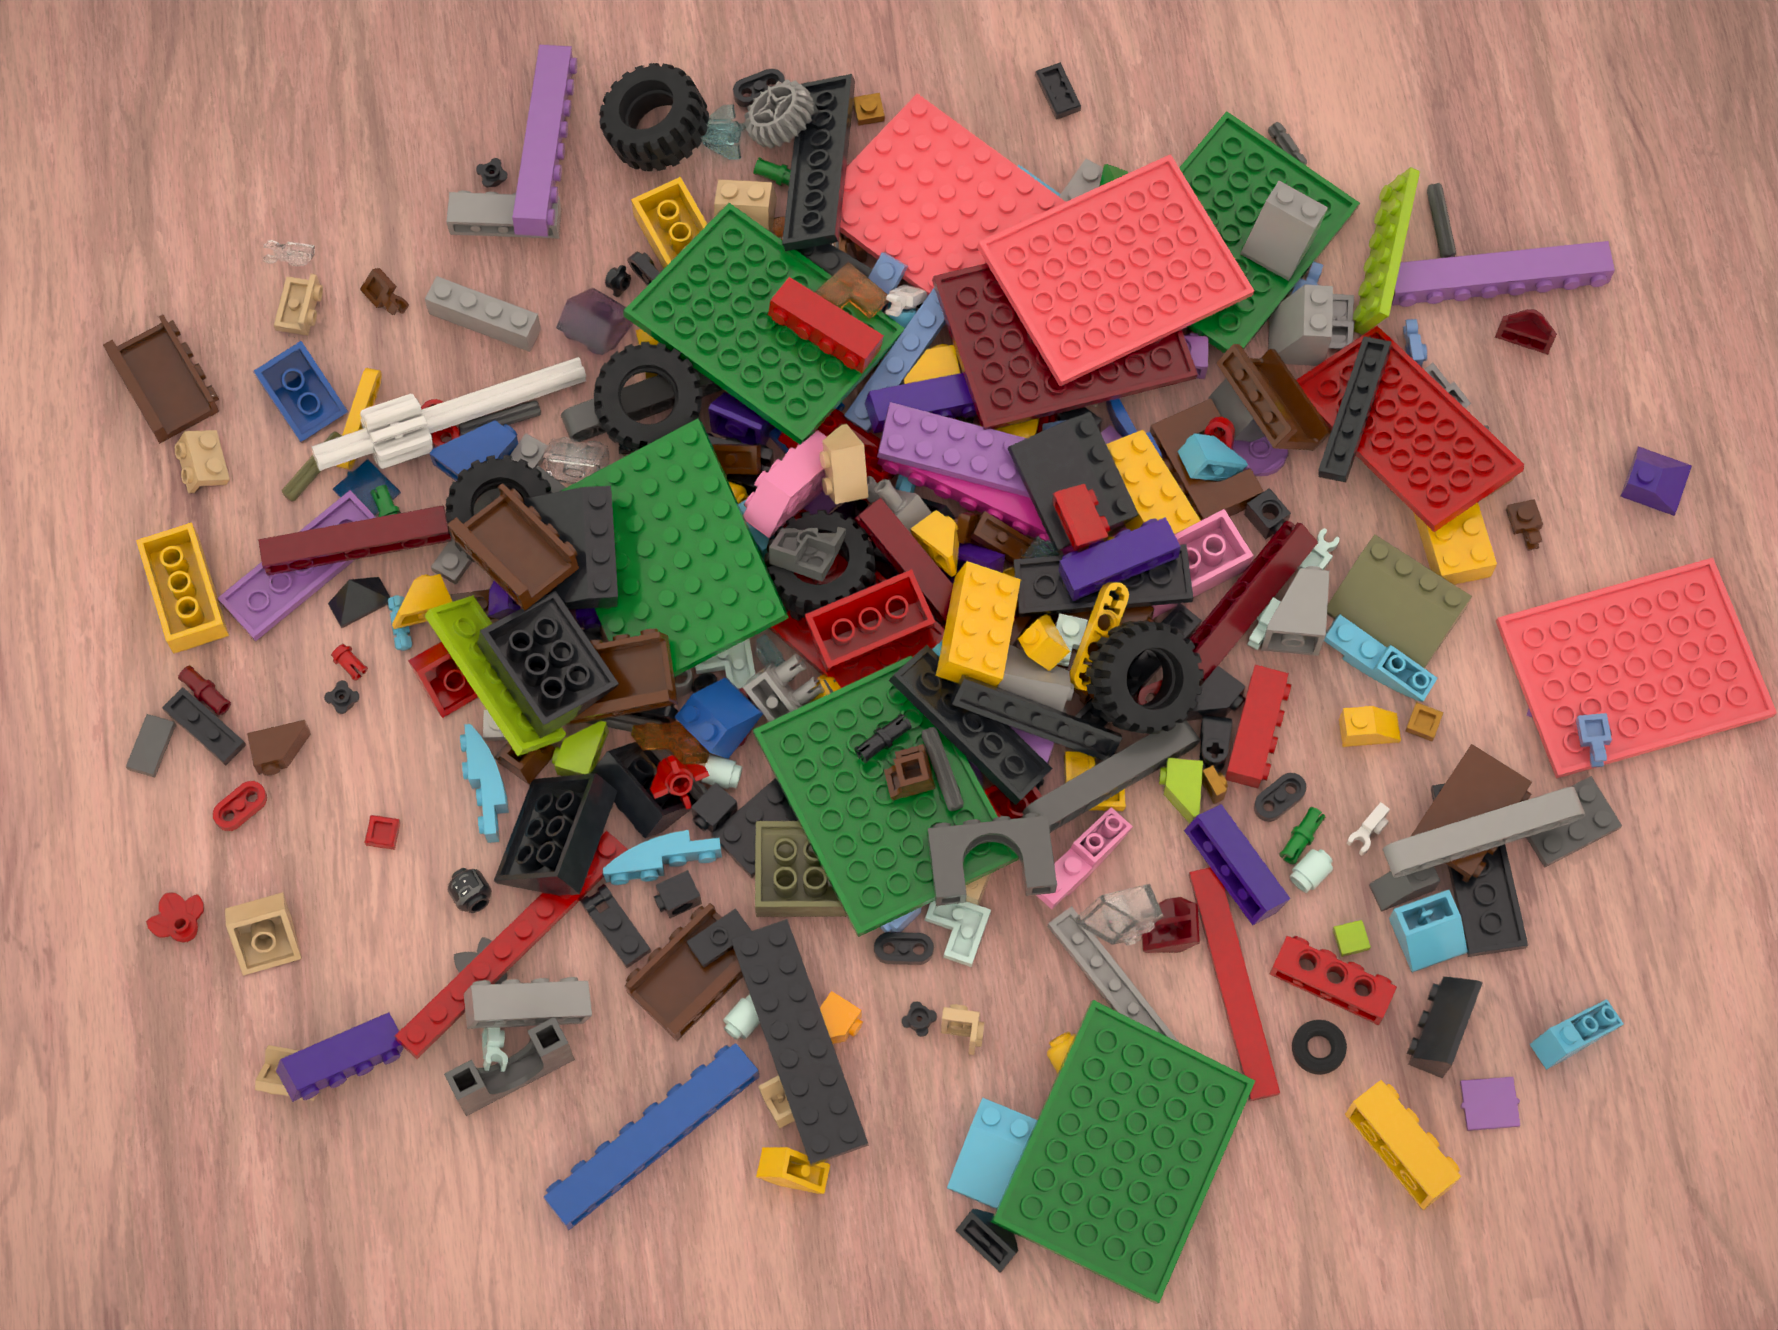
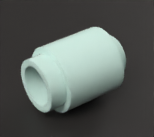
(722, 771)
(1311, 870)
(741, 1019)

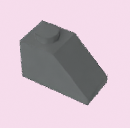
(1395, 891)

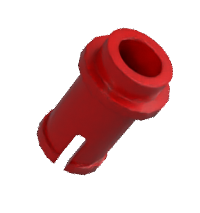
(348, 661)

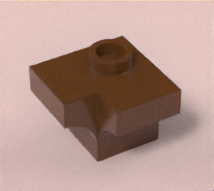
(526, 765)
(910, 773)

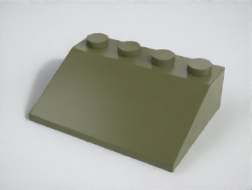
(1399, 601)
(790, 875)

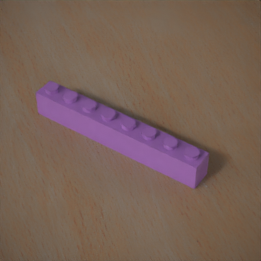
(543, 141)
(1503, 273)

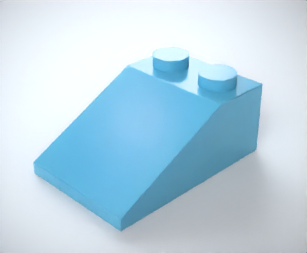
(990, 1153)

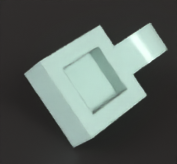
(1072, 631)
(492, 1041)

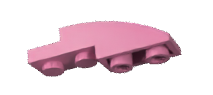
(1087, 855)

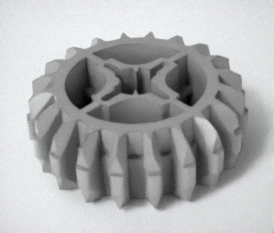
(779, 114)

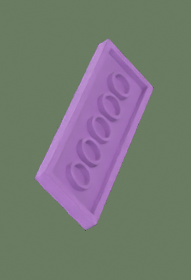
(950, 448)
(264, 600)

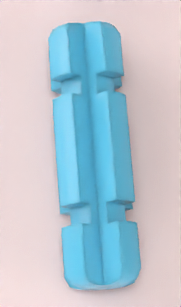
(402, 640)

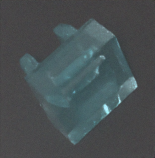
(1039, 548)

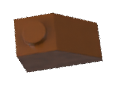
(277, 746)

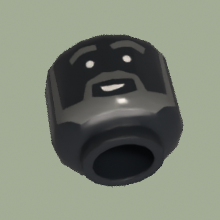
(469, 890)

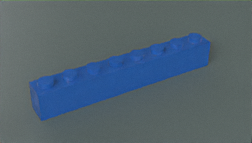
(651, 1136)

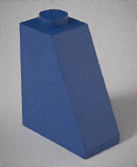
(473, 446)

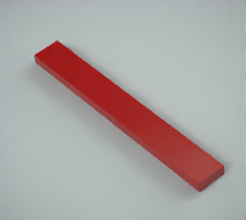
(1234, 983)

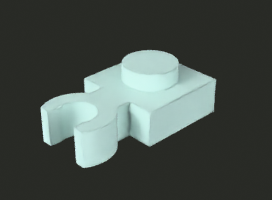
(1319, 555)
(1258, 634)

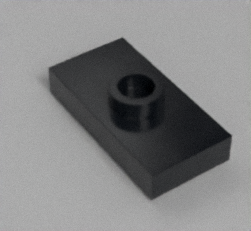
(1058, 90)
(716, 938)

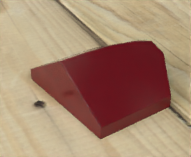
(1527, 329)
(1175, 930)

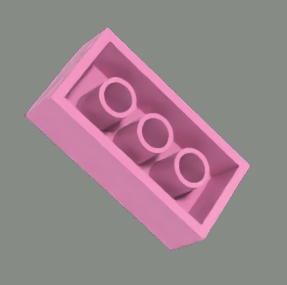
(786, 487)
(1214, 554)

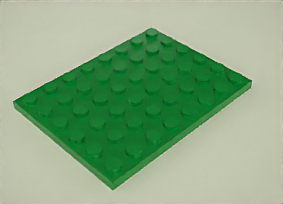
(1232, 179)
(716, 311)
(684, 551)
(864, 839)
(1123, 1152)

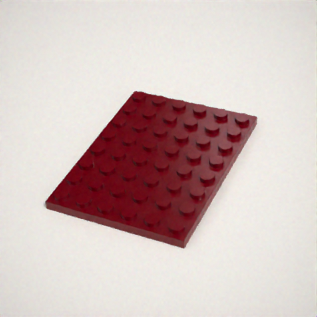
(1009, 374)

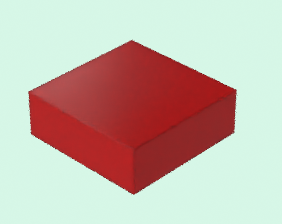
(382, 832)

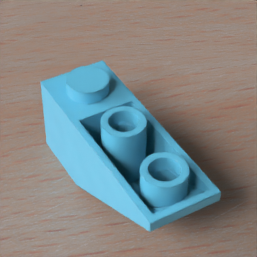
(1575, 1034)

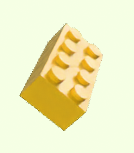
(668, 219)
(1150, 483)
(1459, 548)
(182, 588)
(978, 625)
(1403, 1144)

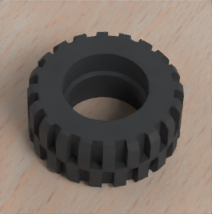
(635, 97)
(638, 360)
(488, 476)
(856, 550)
(1178, 684)

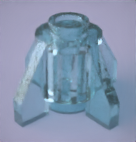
(724, 132)

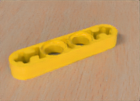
(364, 398)
(1093, 632)

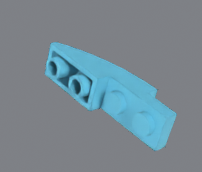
(1379, 662)
(484, 774)
(647, 858)

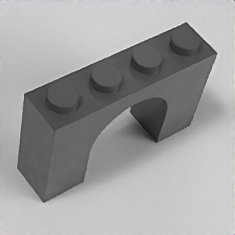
(1025, 836)
(542, 1055)

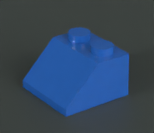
(719, 717)

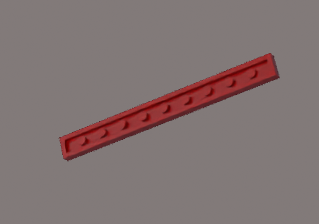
(501, 954)

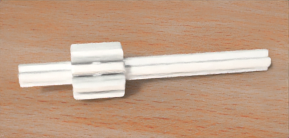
(403, 431)

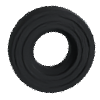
(1332, 1034)

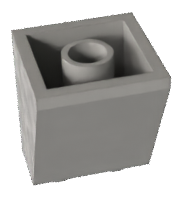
(1284, 230)
(1303, 326)
(1301, 615)
(1035, 682)

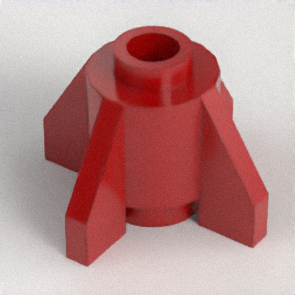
(676, 778)

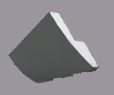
(806, 551)

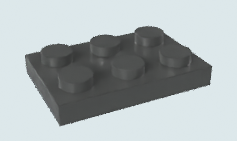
(1564, 840)

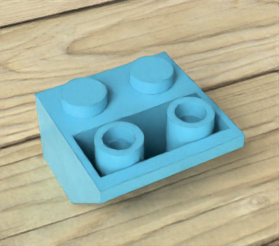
(1429, 930)

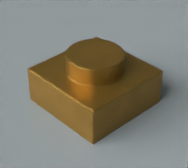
(868, 109)
(1424, 721)
(1214, 784)

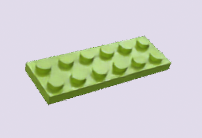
(1386, 251)
(459, 629)

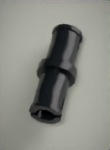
(883, 738)

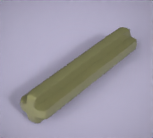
(304, 475)

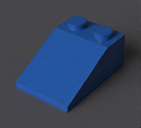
(300, 391)

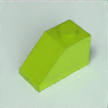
(581, 750)
(1183, 785)

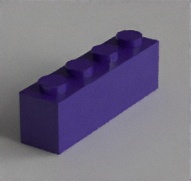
(940, 396)
(1119, 558)
(1237, 864)
(340, 1057)

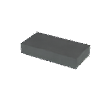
(150, 745)

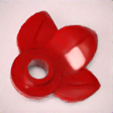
(174, 914)

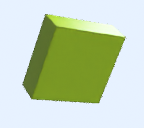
(1351, 938)

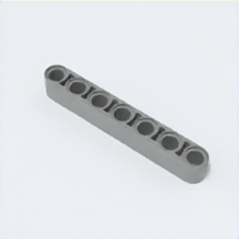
(1483, 832)

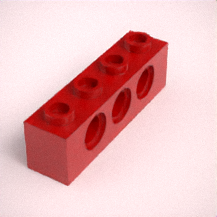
(1341, 994)

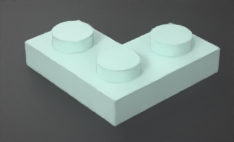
(735, 661)
(967, 928)

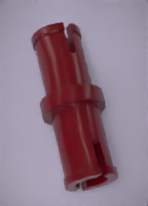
(204, 690)

